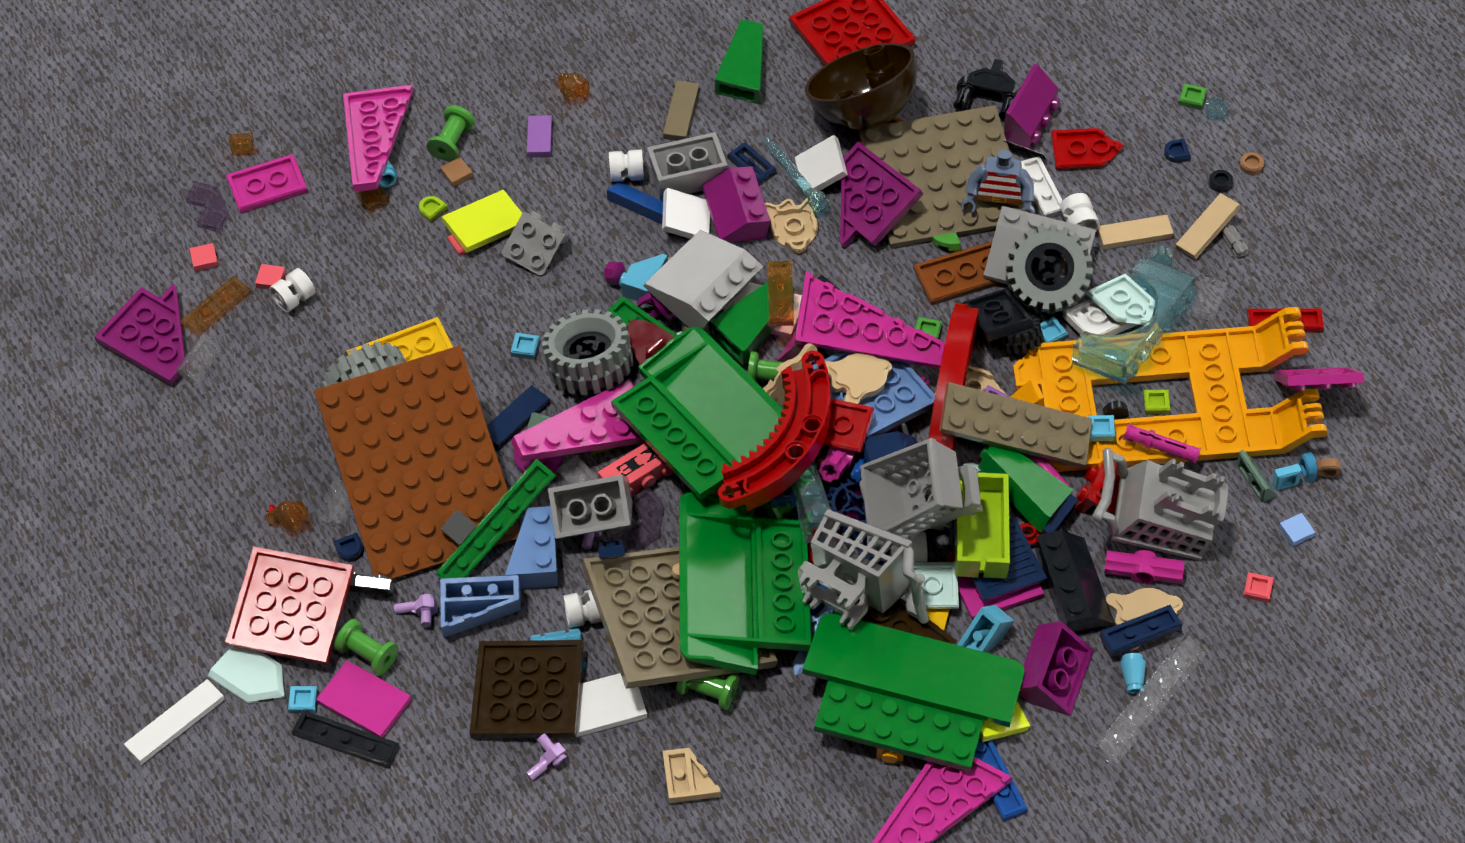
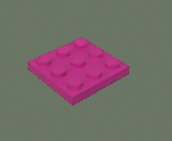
(1319, 377)

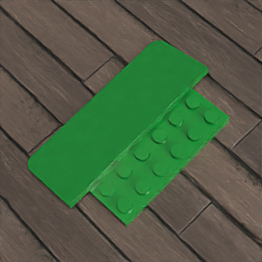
(698, 409)
(738, 584)
(909, 691)

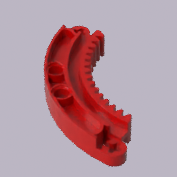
(954, 364)
(792, 443)

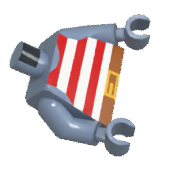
(1000, 181)

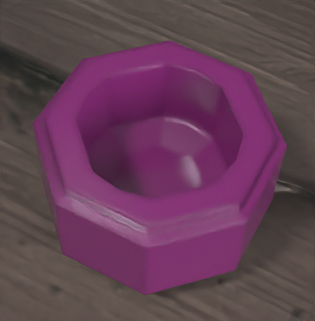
(613, 272)

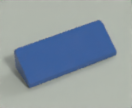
(636, 201)

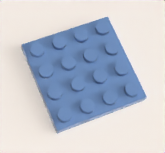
(900, 400)

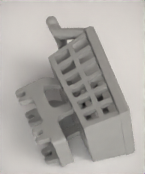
(897, 496)
(1147, 498)
(858, 577)

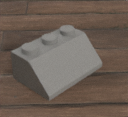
(686, 163)
(591, 506)

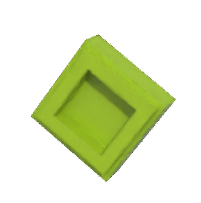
(1156, 401)

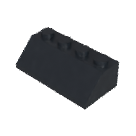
(1073, 581)

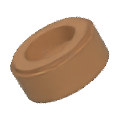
(1251, 163)
(1328, 467)

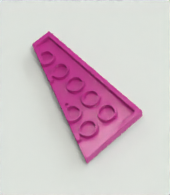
(372, 128)
(854, 326)
(579, 429)
(940, 800)

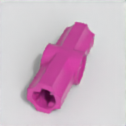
(836, 463)
(1144, 567)

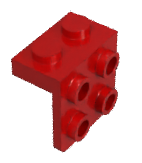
(1092, 491)

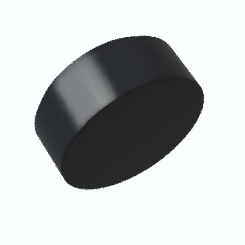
(1220, 181)
(1116, 408)

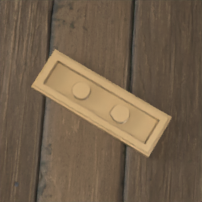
(1208, 226)
(1135, 232)

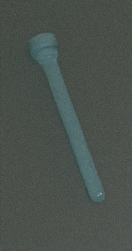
(816, 199)

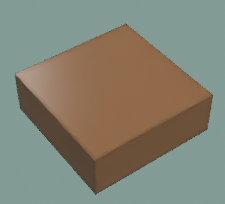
(456, 172)

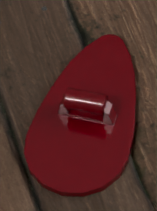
(646, 339)

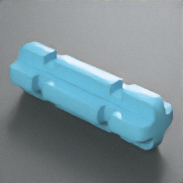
(573, 634)

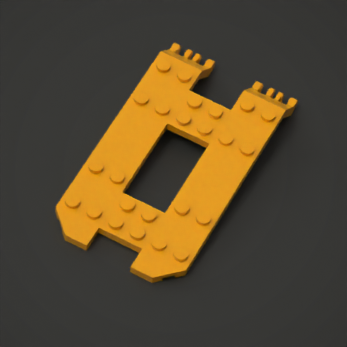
(1213, 366)

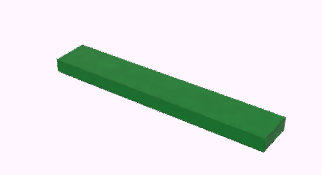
(497, 522)

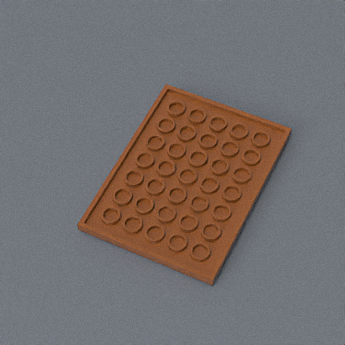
(411, 457)

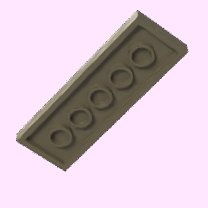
(1015, 425)

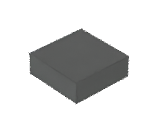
(458, 527)

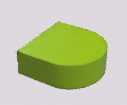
(432, 208)

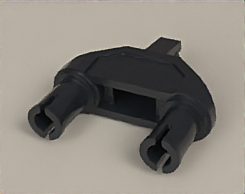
(989, 85)

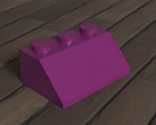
(1031, 108)
(737, 205)
(1055, 668)

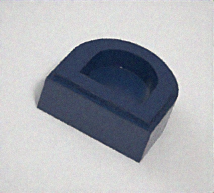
(1177, 151)
(349, 547)

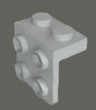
(534, 242)

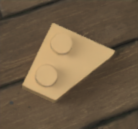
(686, 777)

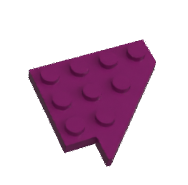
(872, 197)
(148, 333)

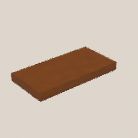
(954, 274)

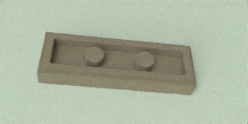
(681, 110)

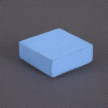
(1297, 529)

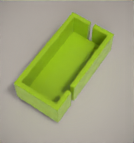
(983, 539)

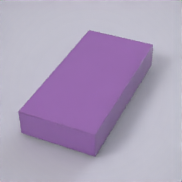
(539, 136)

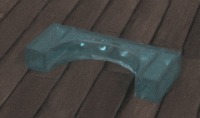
(1121, 355)

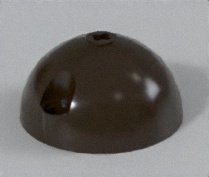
(852, 93)

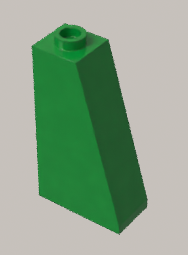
(742, 65)
(744, 324)
(1031, 488)

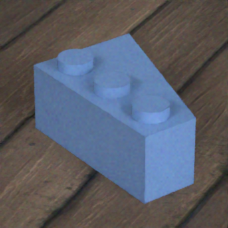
(535, 551)
(477, 601)

